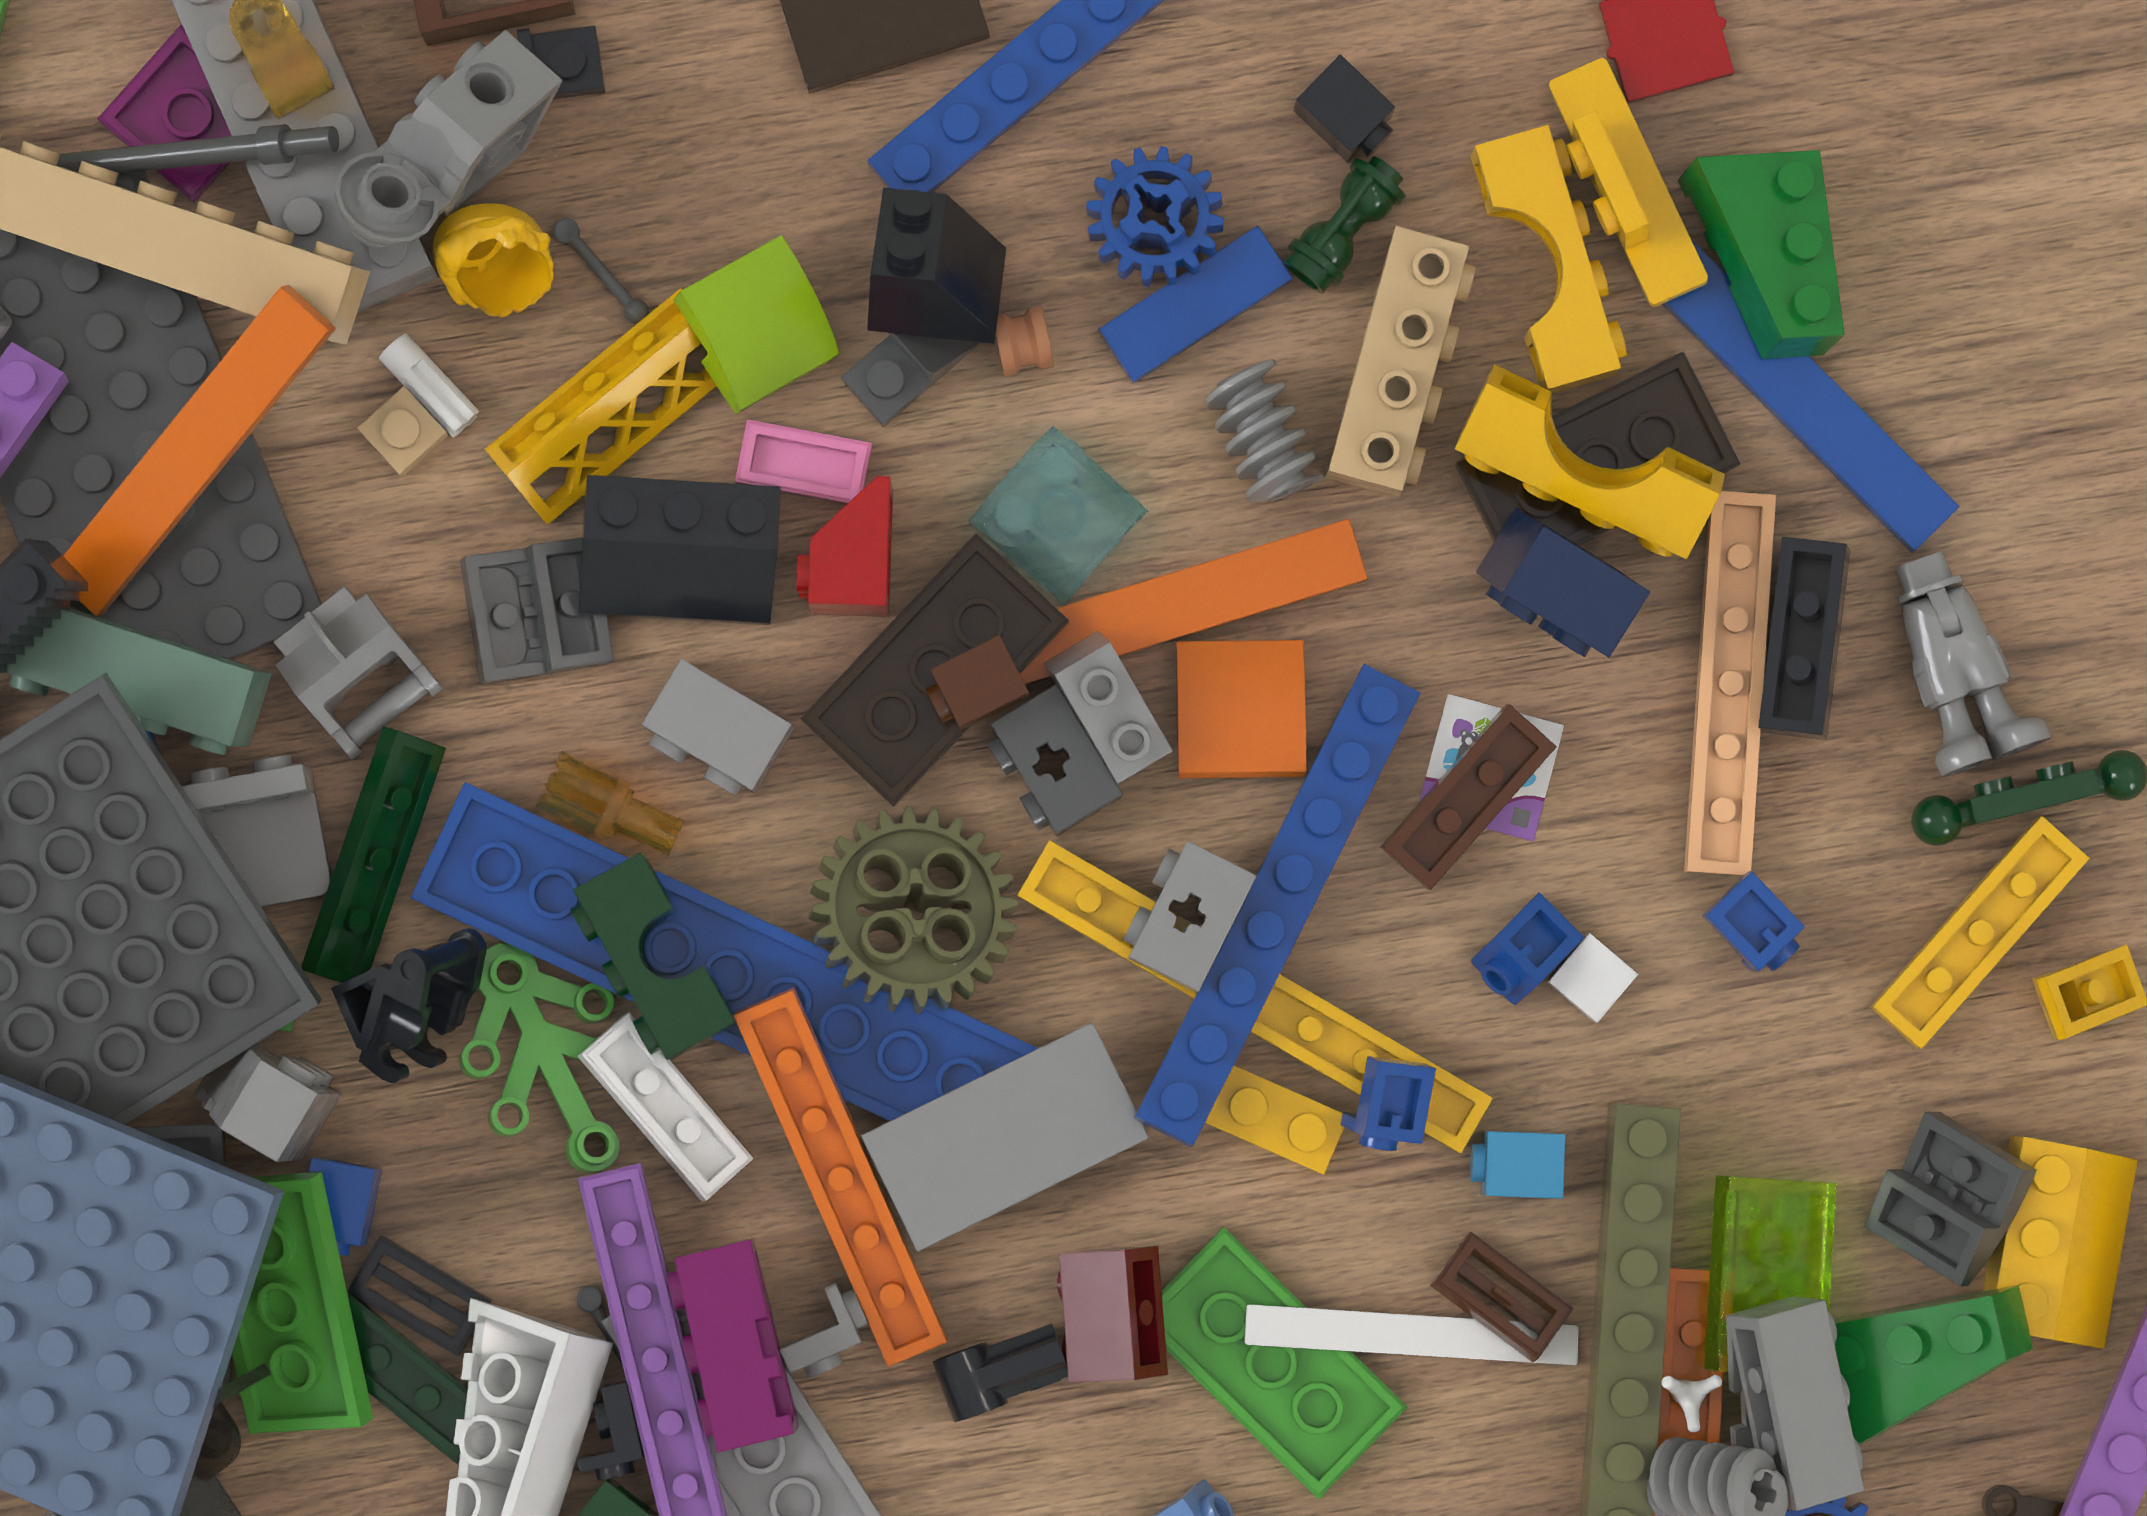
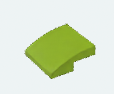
(758, 324)

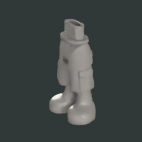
(1959, 659)

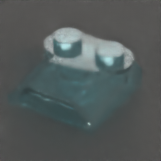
(1057, 515)

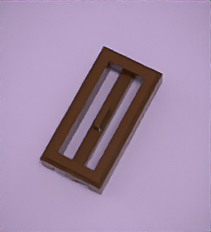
(1486, 1315)

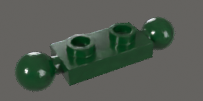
(1939, 819)

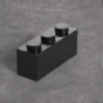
(1804, 638)

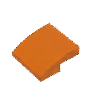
(1241, 709)

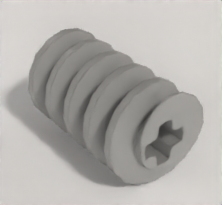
(1261, 434)
(1714, 1480)

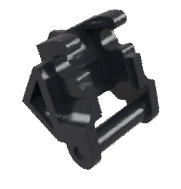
(402, 1000)

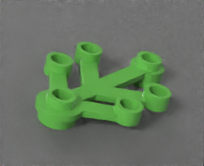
(539, 1047)

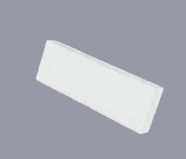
(665, 1109)

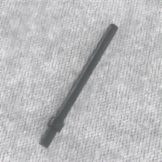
(270, 145)

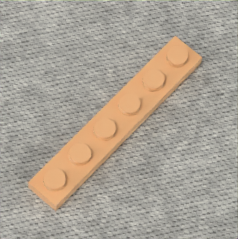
(1730, 684)

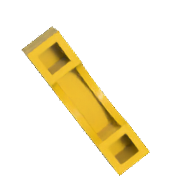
(1526, 183)
(1657, 501)

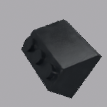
(679, 550)

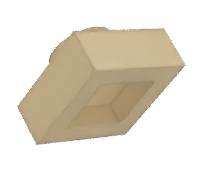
(403, 431)

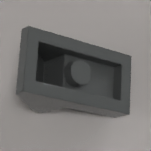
(902, 371)

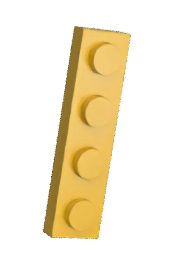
(1979, 932)

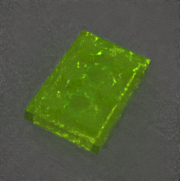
(1766, 1246)

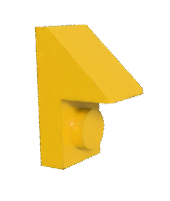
(2090, 992)

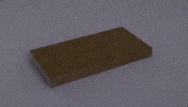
(1613, 432)
(879, 706)

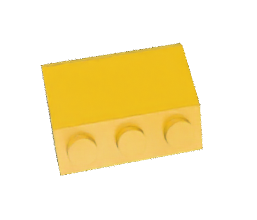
(2066, 1240)

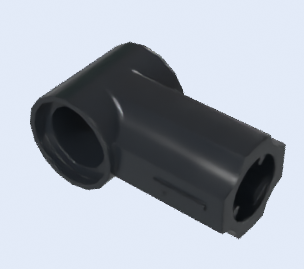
(986, 1375)

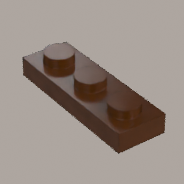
(1468, 796)

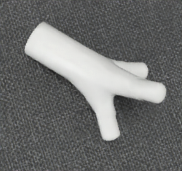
(1690, 1396)

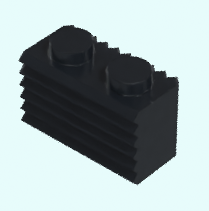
(33, 591)

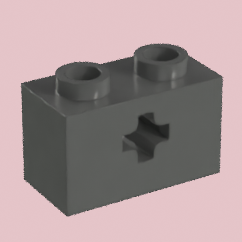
(1052, 724)

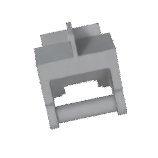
(339, 649)

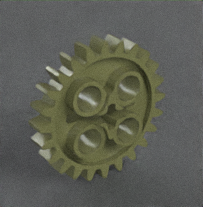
(919, 965)

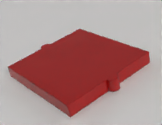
(1665, 44)

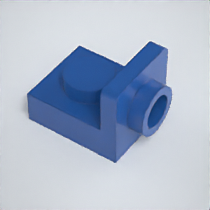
(1755, 924)
(1526, 950)
(1392, 1103)

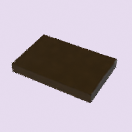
(864, 37)

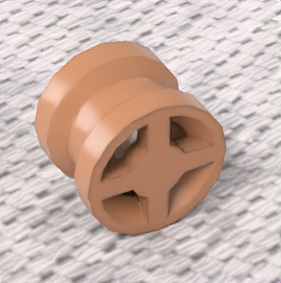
(1023, 341)

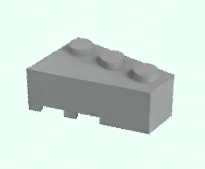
(269, 1101)
(1794, 1398)

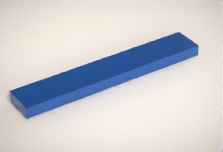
(1817, 415)

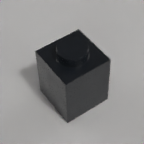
(1346, 110)

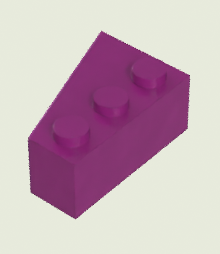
(733, 1346)

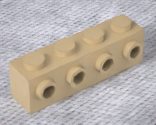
(1398, 362)

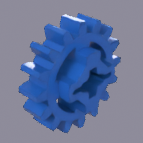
(1136, 234)

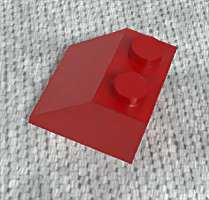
(851, 557)

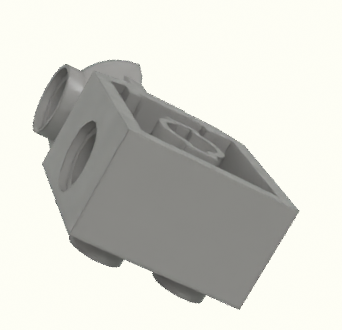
(450, 145)

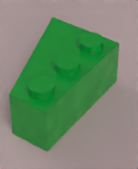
(1775, 244)
(1924, 1352)

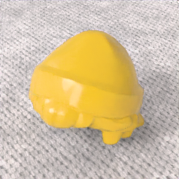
(493, 258)

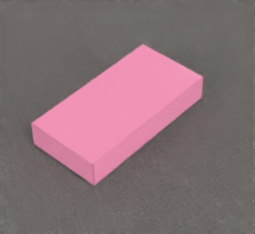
(803, 462)

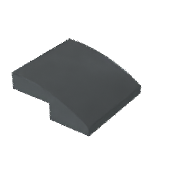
(527, 613)
(1950, 1198)

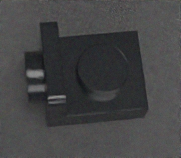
(571, 56)
(616, 1420)

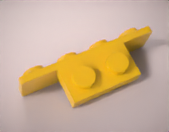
(1628, 183)

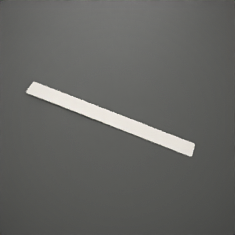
(1395, 1334)

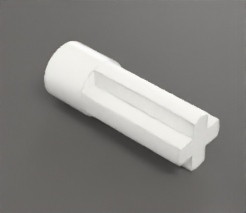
(429, 385)

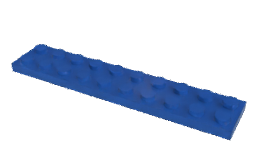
(517, 883)

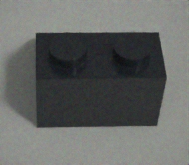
(934, 270)

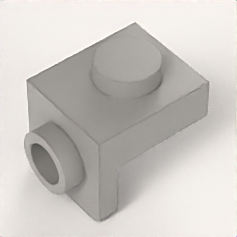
(821, 1349)

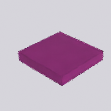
(170, 104)

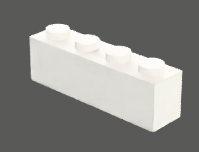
(523, 1412)

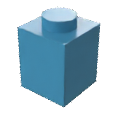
(1519, 1164)

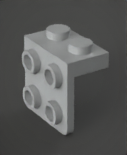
(267, 827)

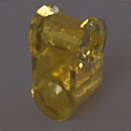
(282, 60)

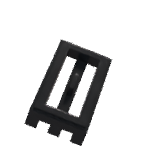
(372, 1266)

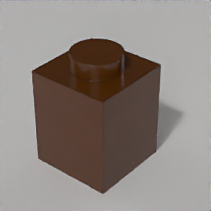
(976, 684)

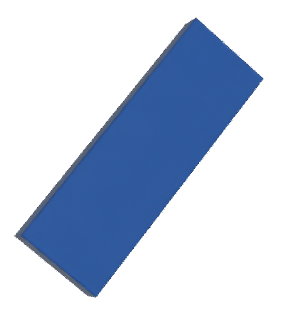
(1195, 305)

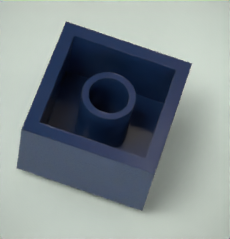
(1552, 577)

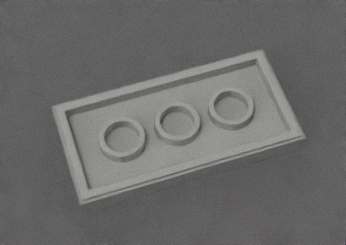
(1004, 1136)

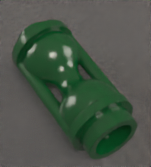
(1327, 246)

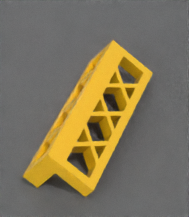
(592, 401)

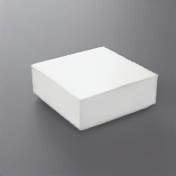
(1592, 978)

